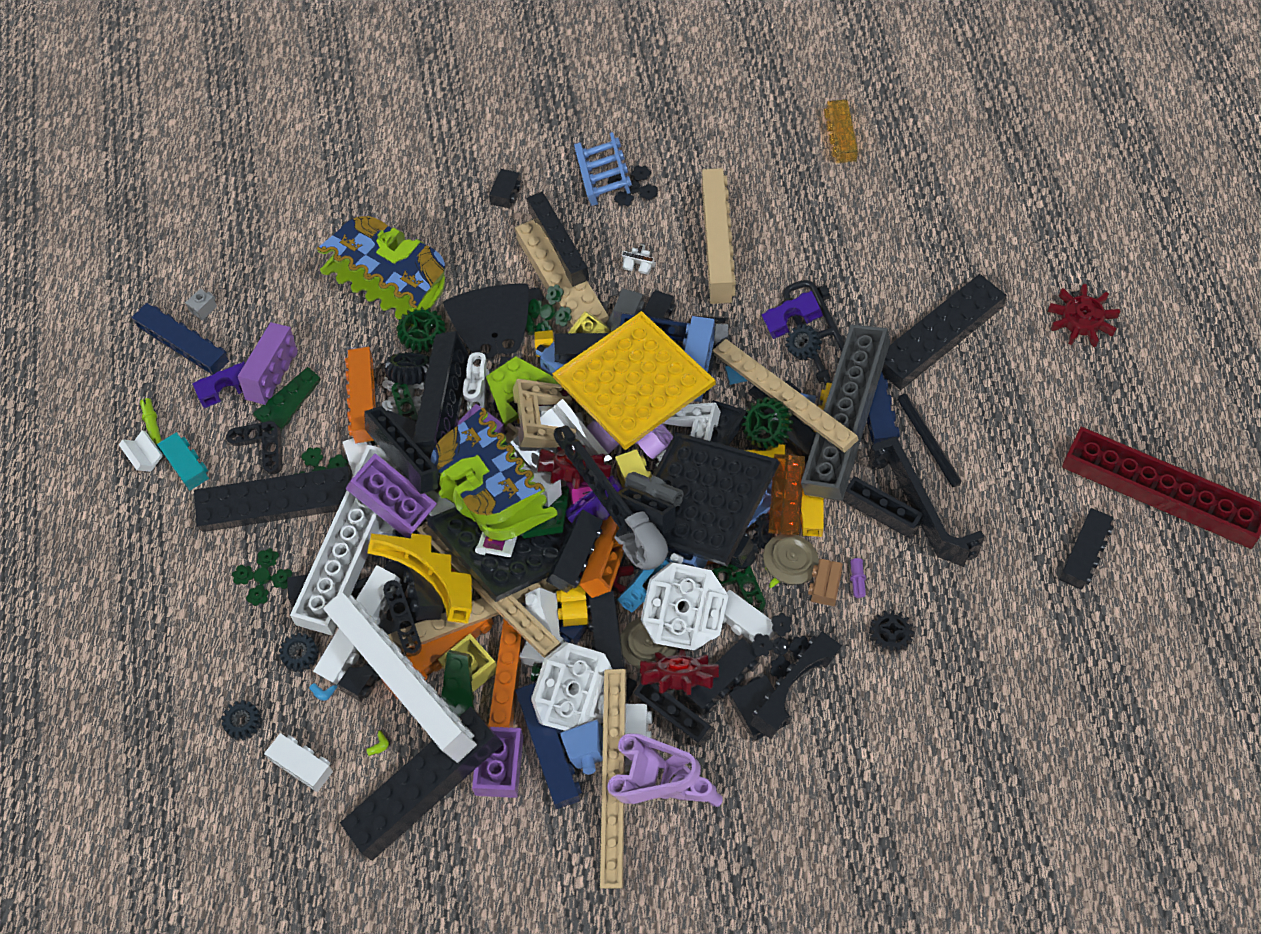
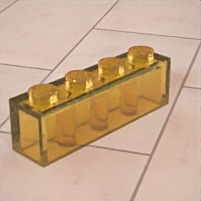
(841, 131)

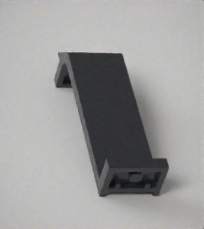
(944, 545)

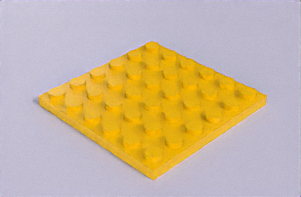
(633, 379)

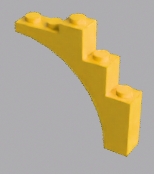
(811, 507)
(416, 553)

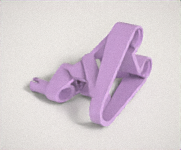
(651, 444)
(641, 781)

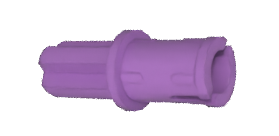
(858, 578)

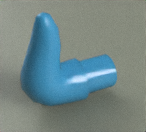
(321, 694)

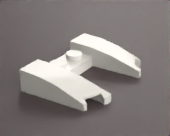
(700, 417)

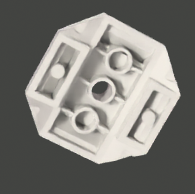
(703, 608)
(585, 699)

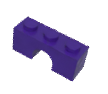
(804, 305)
(210, 387)

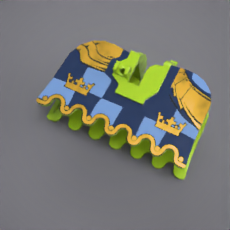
(385, 265)
(487, 481)

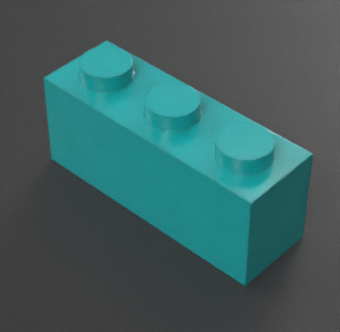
(184, 460)

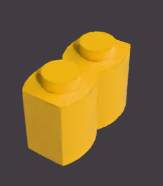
(573, 607)

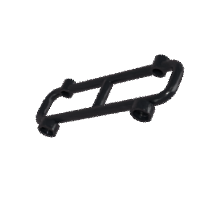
(820, 293)

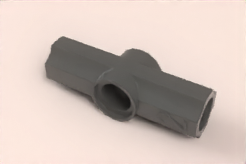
(655, 487)

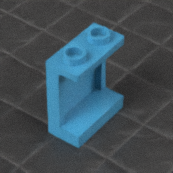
(634, 593)

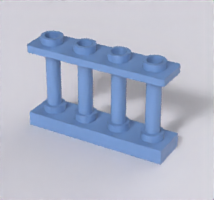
(587, 166)

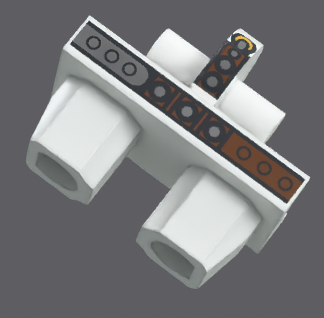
(641, 257)

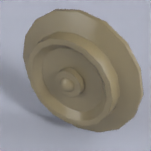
(790, 559)
(639, 646)

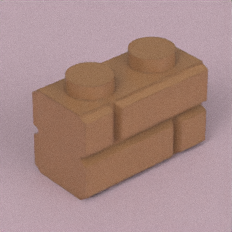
(826, 582)

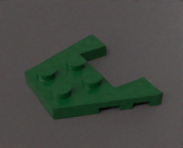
(555, 524)

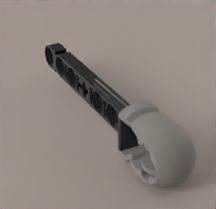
(638, 536)

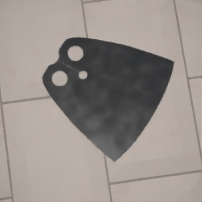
(489, 311)

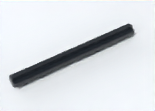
(929, 440)

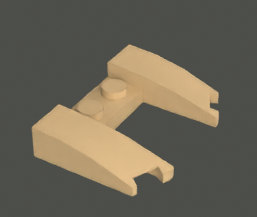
(528, 396)

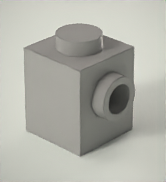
(201, 304)

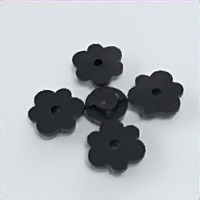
(647, 191)
(779, 645)

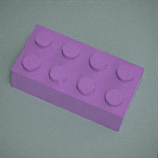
(267, 363)
(390, 496)

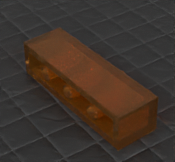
(786, 495)

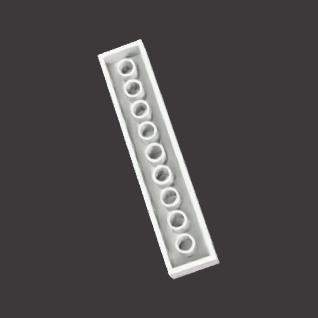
(339, 557)
(401, 676)

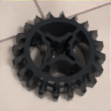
(407, 368)

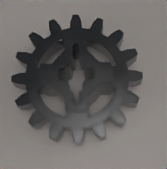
(900, 628)

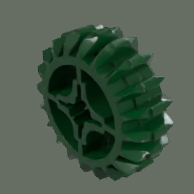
(421, 320)
(757, 420)

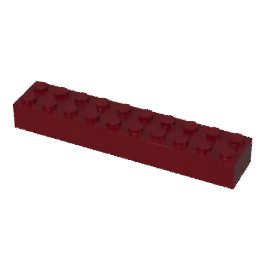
(1165, 487)

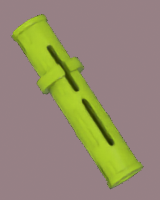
(149, 417)

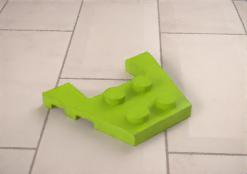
(503, 380)

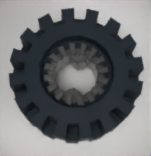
(798, 336)
(291, 646)
(231, 718)

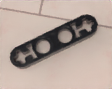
(403, 617)

